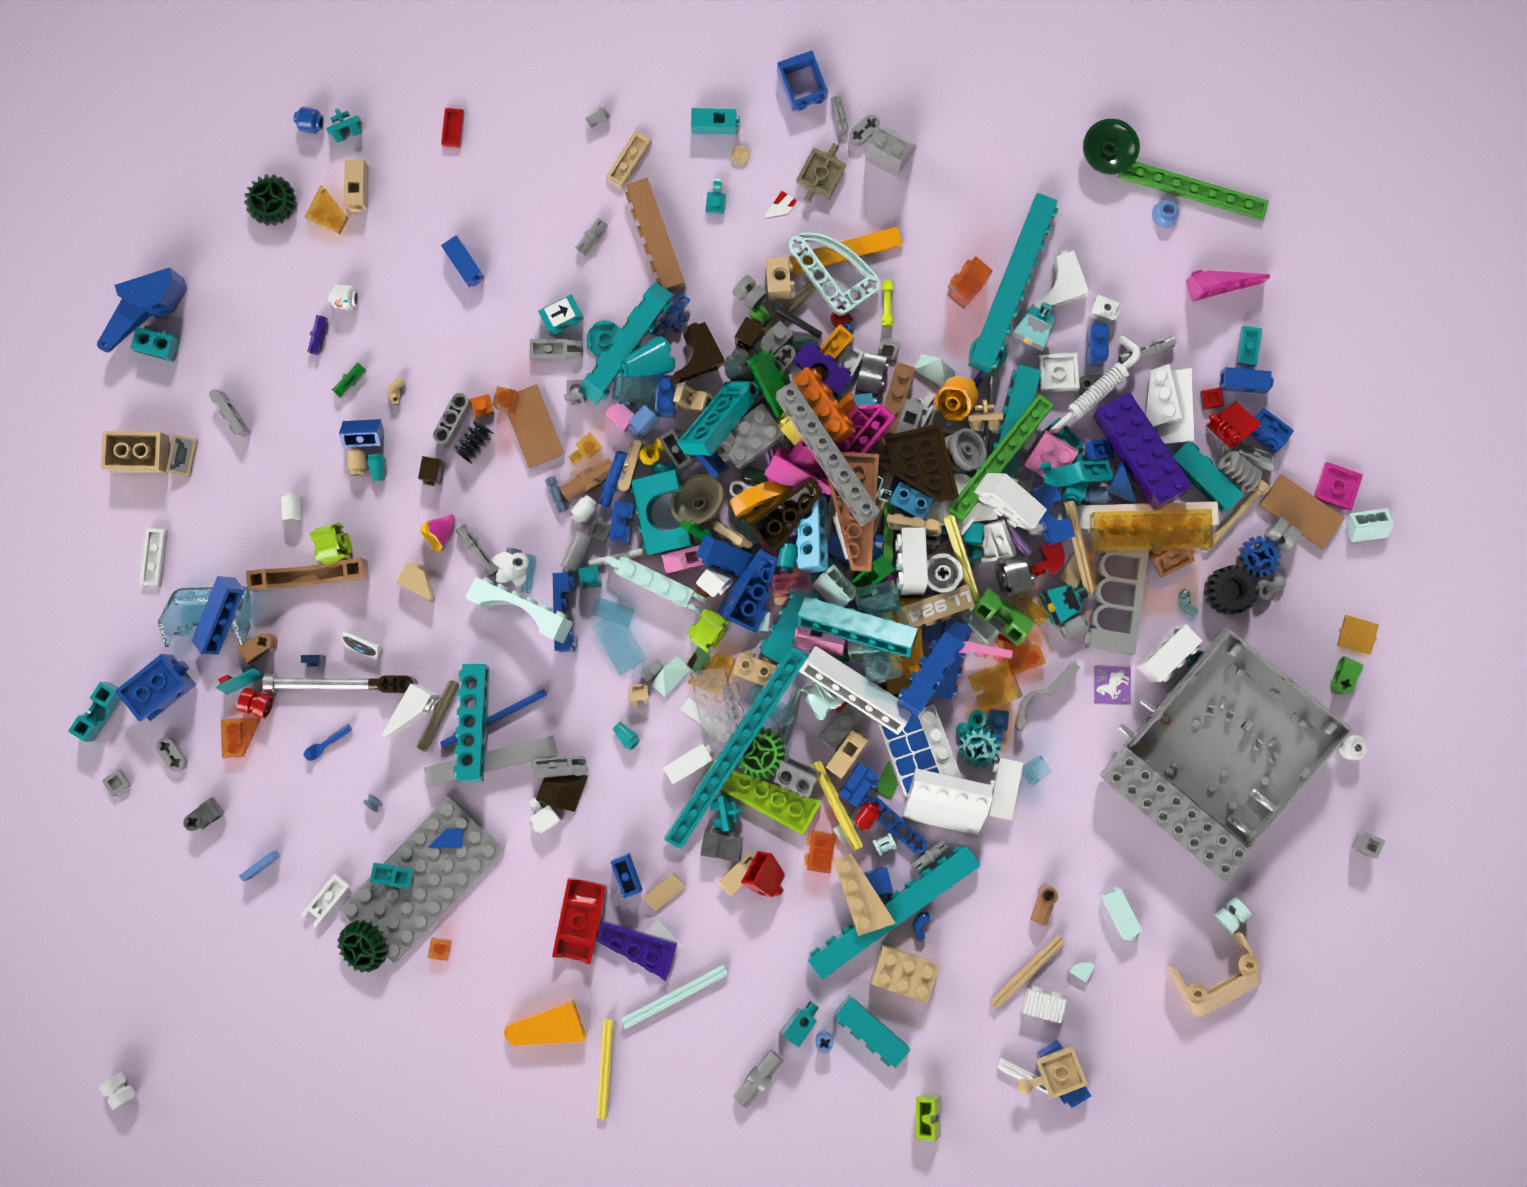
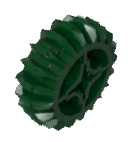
(265, 190)
(366, 943)

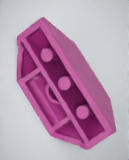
(871, 426)

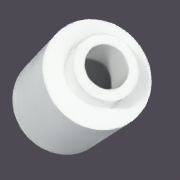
(583, 509)

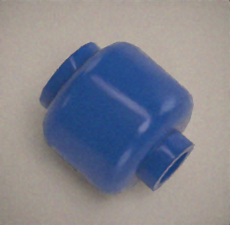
(308, 120)

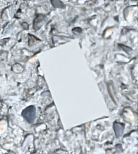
(1184, 429)

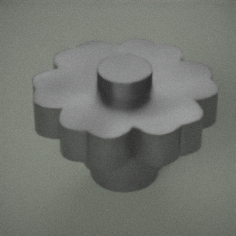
(736, 365)

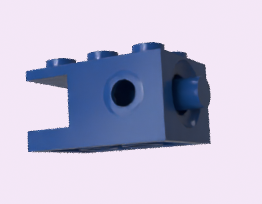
(156, 687)

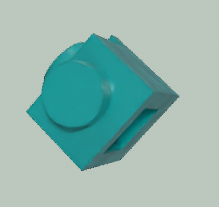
(590, 577)

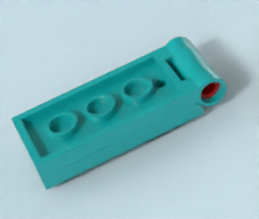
(719, 418)

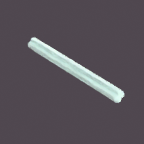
(674, 996)

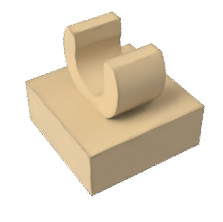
(638, 693)

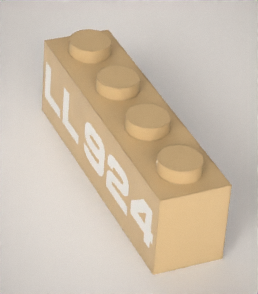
(936, 606)

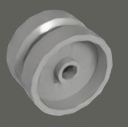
(965, 451)

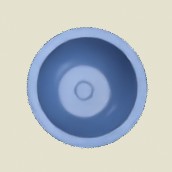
(1165, 213)

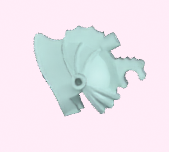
(821, 700)

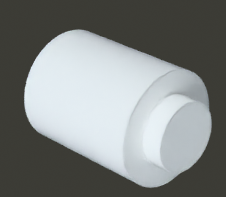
(291, 507)

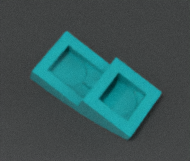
(391, 875)

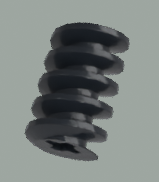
(473, 441)

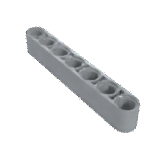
(496, 759)

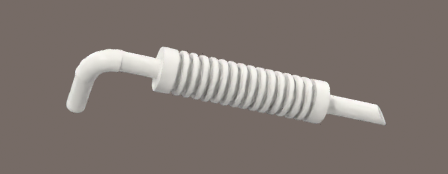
(1101, 387)

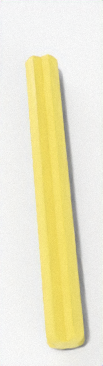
(961, 555)
(838, 807)
(605, 1069)

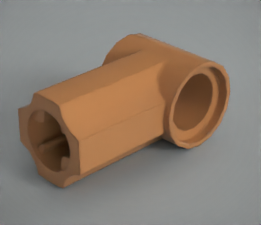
(1043, 907)

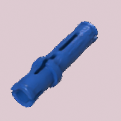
(610, 485)

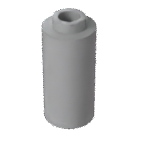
(576, 552)

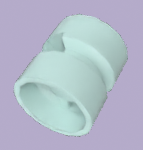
(1233, 915)

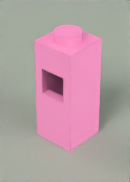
(682, 560)
(810, 638)

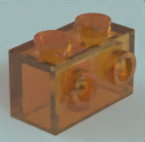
(820, 851)

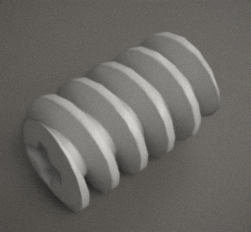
(1240, 470)

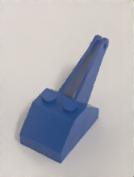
(142, 297)

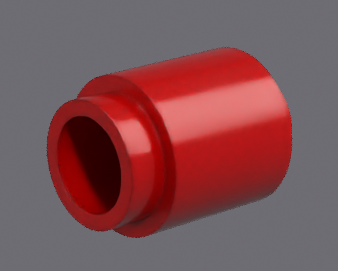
(867, 816)

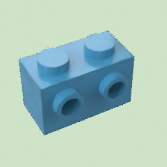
(910, 501)

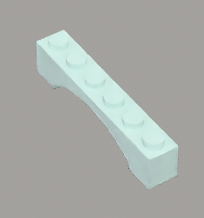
(550, 624)

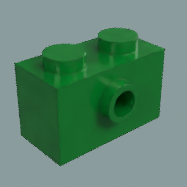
(880, 570)

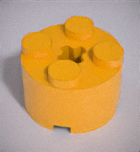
(956, 398)

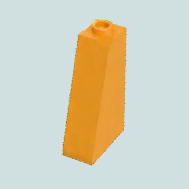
(552, 1025)

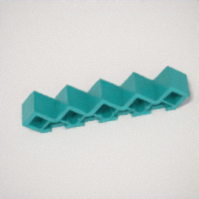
(626, 341)

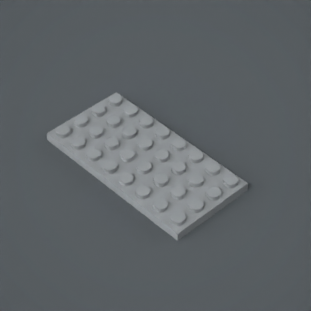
(436, 880)

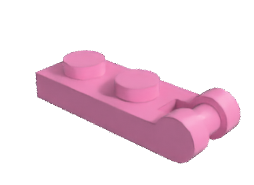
(983, 650)

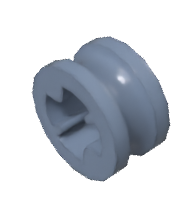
(373, 803)

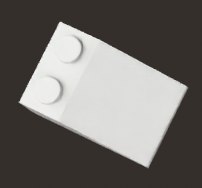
(414, 705)

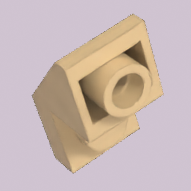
(732, 879)

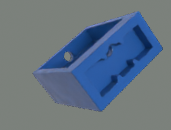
(797, 63)

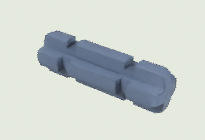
(556, 494)

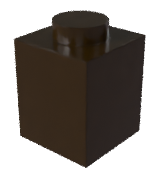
(431, 471)

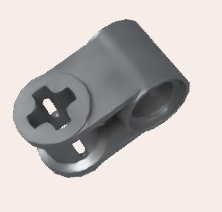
(205, 814)

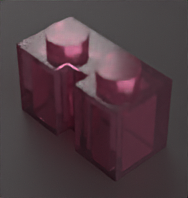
(787, 583)

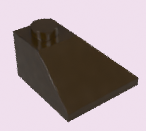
(562, 791)

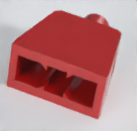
(764, 875)

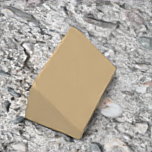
(664, 892)

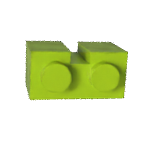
(926, 1110)

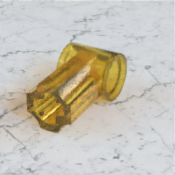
(1031, 609)

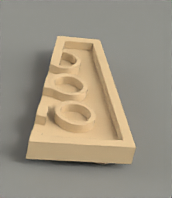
(863, 902)

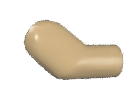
(393, 391)

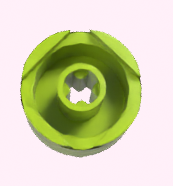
(331, 543)
(709, 630)

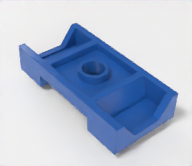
(564, 585)

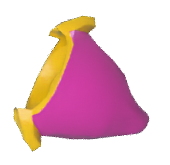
(438, 532)

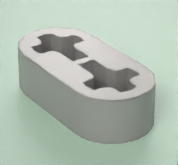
(861, 127)
(175, 751)

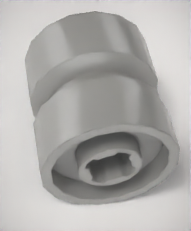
(754, 297)
(1283, 533)

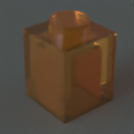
(505, 399)

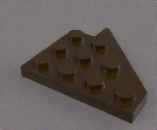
(921, 461)

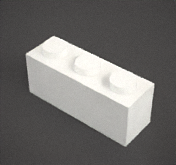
(1005, 787)

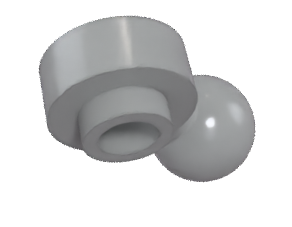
(1267, 588)

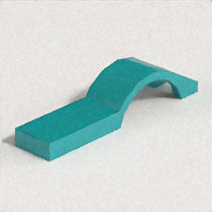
(1078, 472)

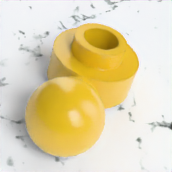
(650, 453)

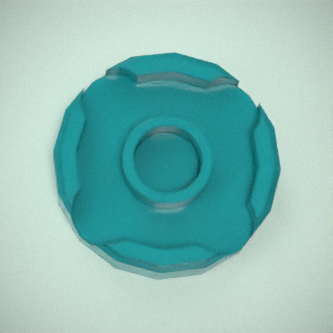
(600, 336)

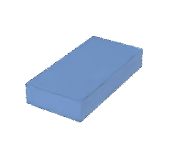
(259, 866)

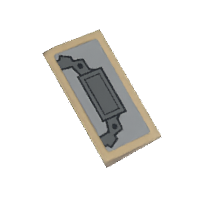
(181, 455)

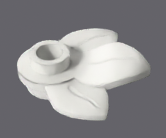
(509, 570)

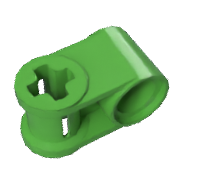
(1347, 673)

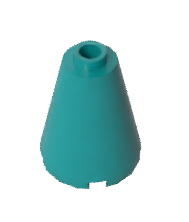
(649, 359)

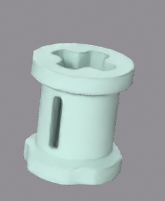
(888, 839)

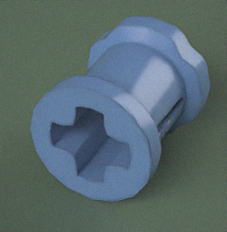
(822, 1047)

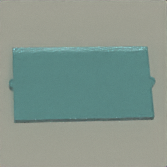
(619, 643)

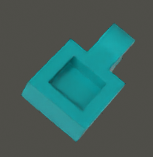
(715, 201)

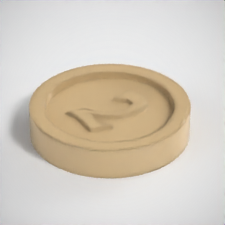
(740, 155)

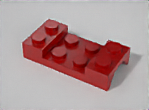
(579, 920)

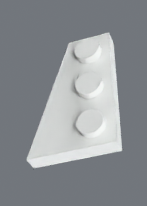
(1162, 400)

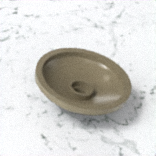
(698, 491)

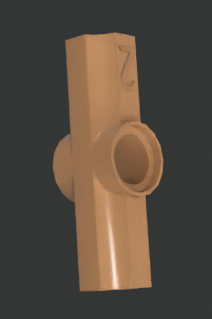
(587, 480)

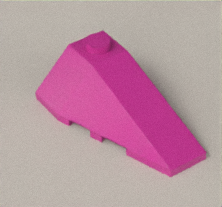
(1213, 283)
(784, 471)

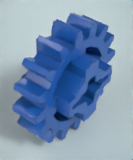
(1267, 558)

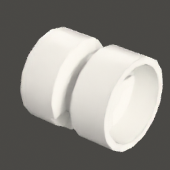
(117, 1090)

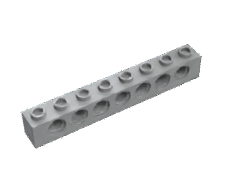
(827, 454)

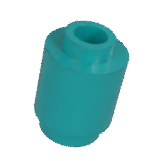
(787, 557)

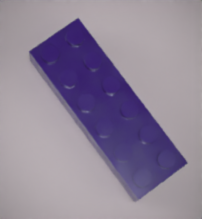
(1142, 451)

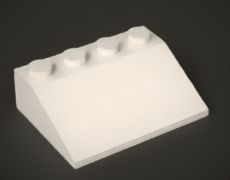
(948, 802)

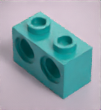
(154, 345)

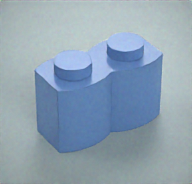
(642, 422)

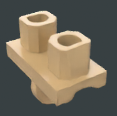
(992, 417)

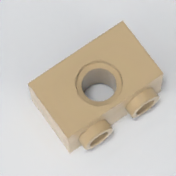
(777, 268)

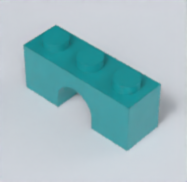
(89, 724)

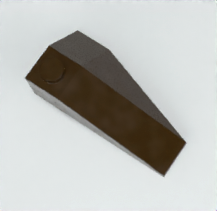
(778, 518)

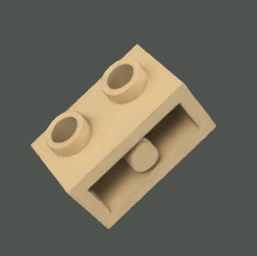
(753, 669)

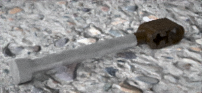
(272, 682)

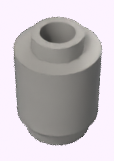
(1073, 626)

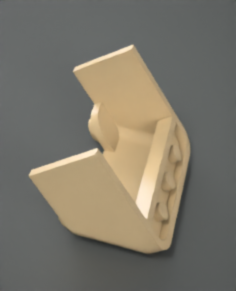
(1204, 1001)

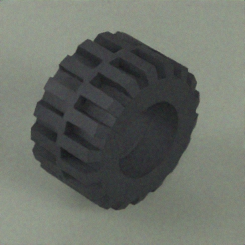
(1246, 590)

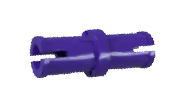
(317, 334)

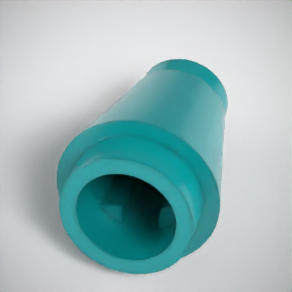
(377, 466)
(627, 737)

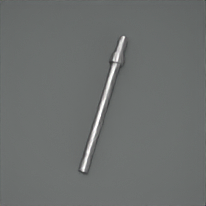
(993, 382)

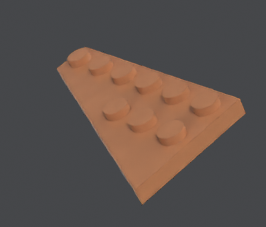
(858, 539)

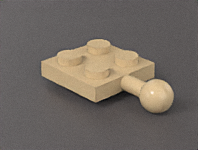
(1058, 1072)

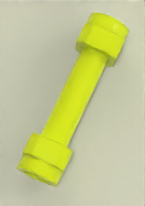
(887, 288)

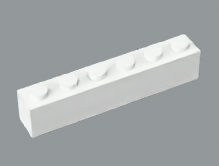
(855, 689)

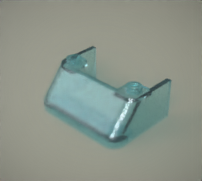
(186, 608)

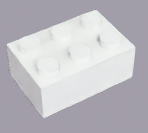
(1010, 500)
(911, 561)
(1169, 654)

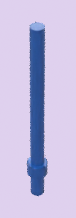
(501, 714)

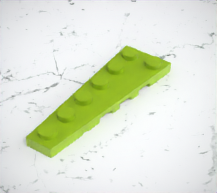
(772, 800)

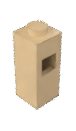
(356, 185)
(847, 753)

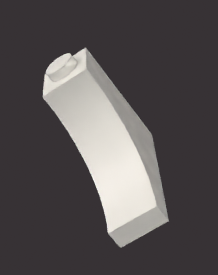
(1068, 282)

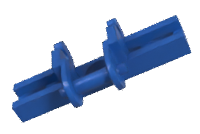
(670, 325)

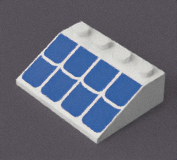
(920, 746)

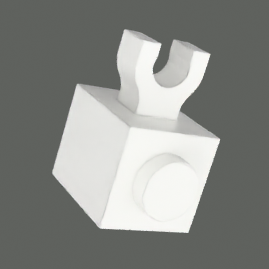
(544, 817)

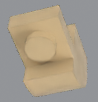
(690, 399)

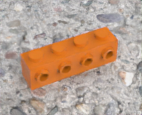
(824, 405)

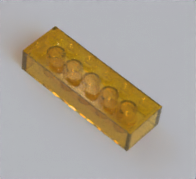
(1151, 531)

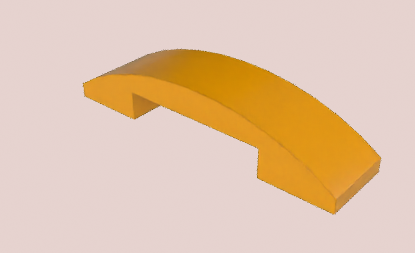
(755, 496)

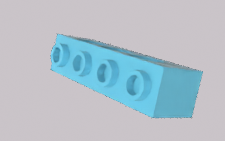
(817, 540)

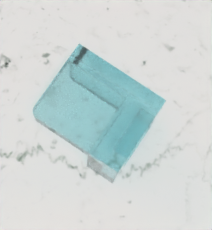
(1036, 770)

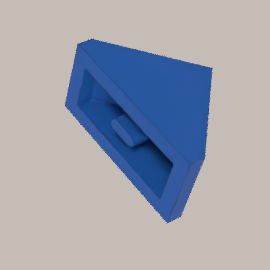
(1121, 484)

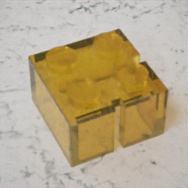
(998, 686)

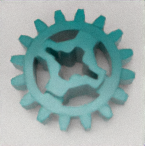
(985, 753)

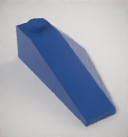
(748, 596)

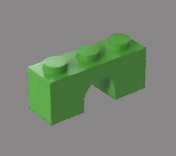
(1015, 623)

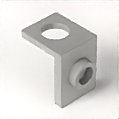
(574, 399)

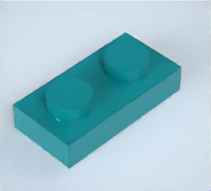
(1249, 346)

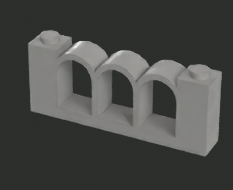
(1113, 641)

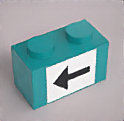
(561, 315)

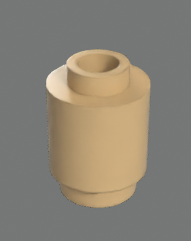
(357, 461)

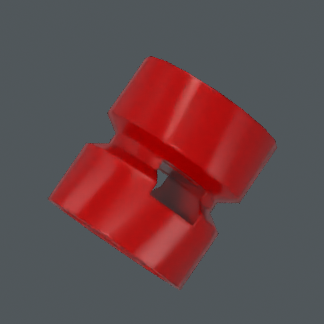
(253, 702)

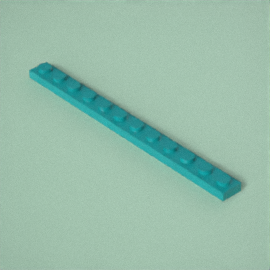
(736, 747)

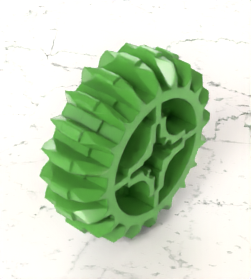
(763, 759)

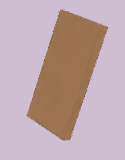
(535, 428)
(1302, 510)

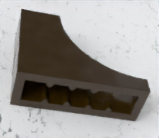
(702, 354)

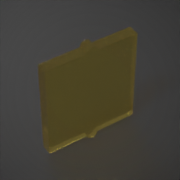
(1357, 634)

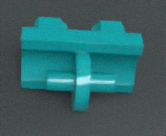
(337, 129)
(728, 813)

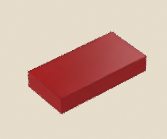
(452, 127)

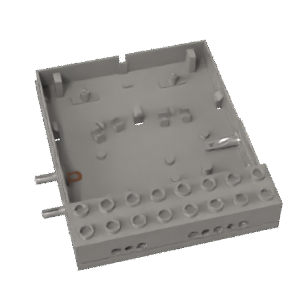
(1209, 776)

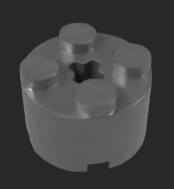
(1014, 575)

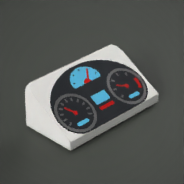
(361, 645)

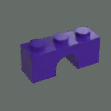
(812, 357)

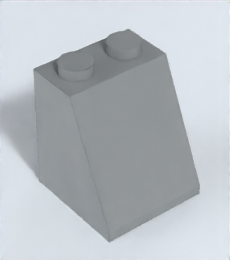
(888, 150)

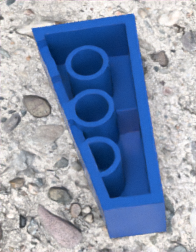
(930, 673)

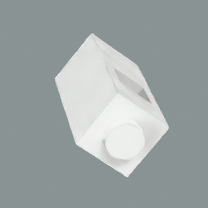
(689, 763)

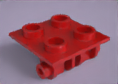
(1232, 425)

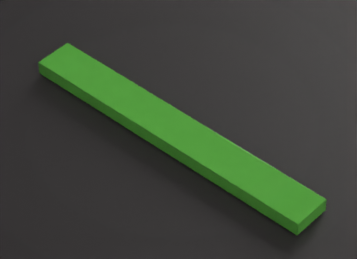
(1196, 190)
(1001, 455)

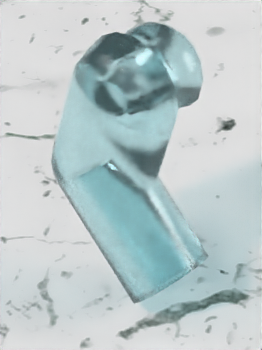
(1184, 601)

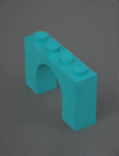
(646, 492)

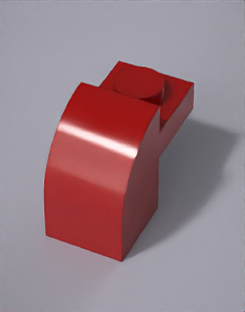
(1053, 559)

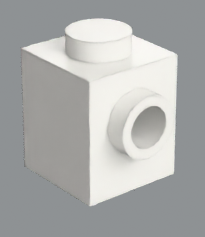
(1104, 310)

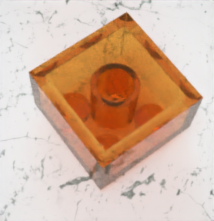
(969, 282)

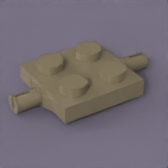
(821, 173)

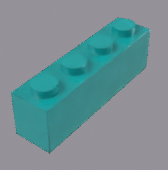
(1206, 477)
(872, 1031)

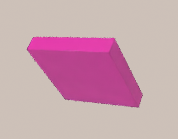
(1338, 486)

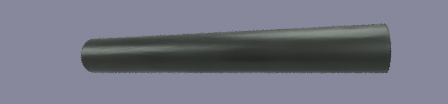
(795, 320)

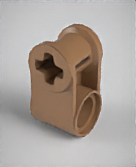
(255, 648)

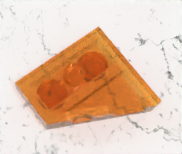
(1024, 655)
(237, 735)

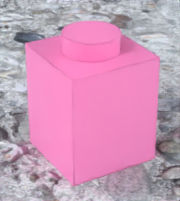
(620, 416)

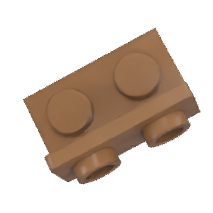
(1170, 561)

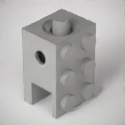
(751, 438)

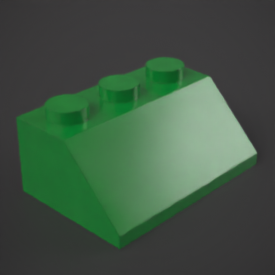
(768, 378)

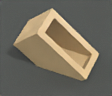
(416, 580)

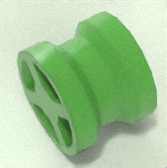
(760, 314)

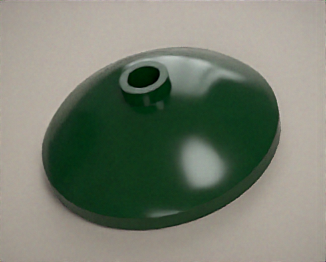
(1118, 138)

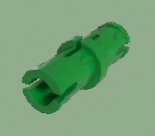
(349, 380)

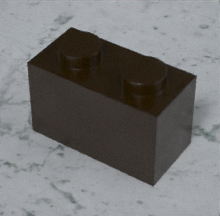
(748, 333)

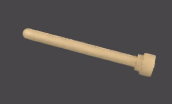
(1261, 489)

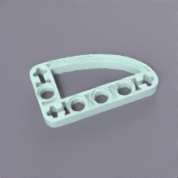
(816, 266)

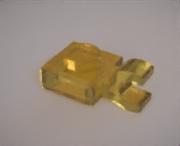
(586, 447)

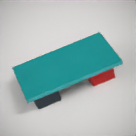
(229, 684)

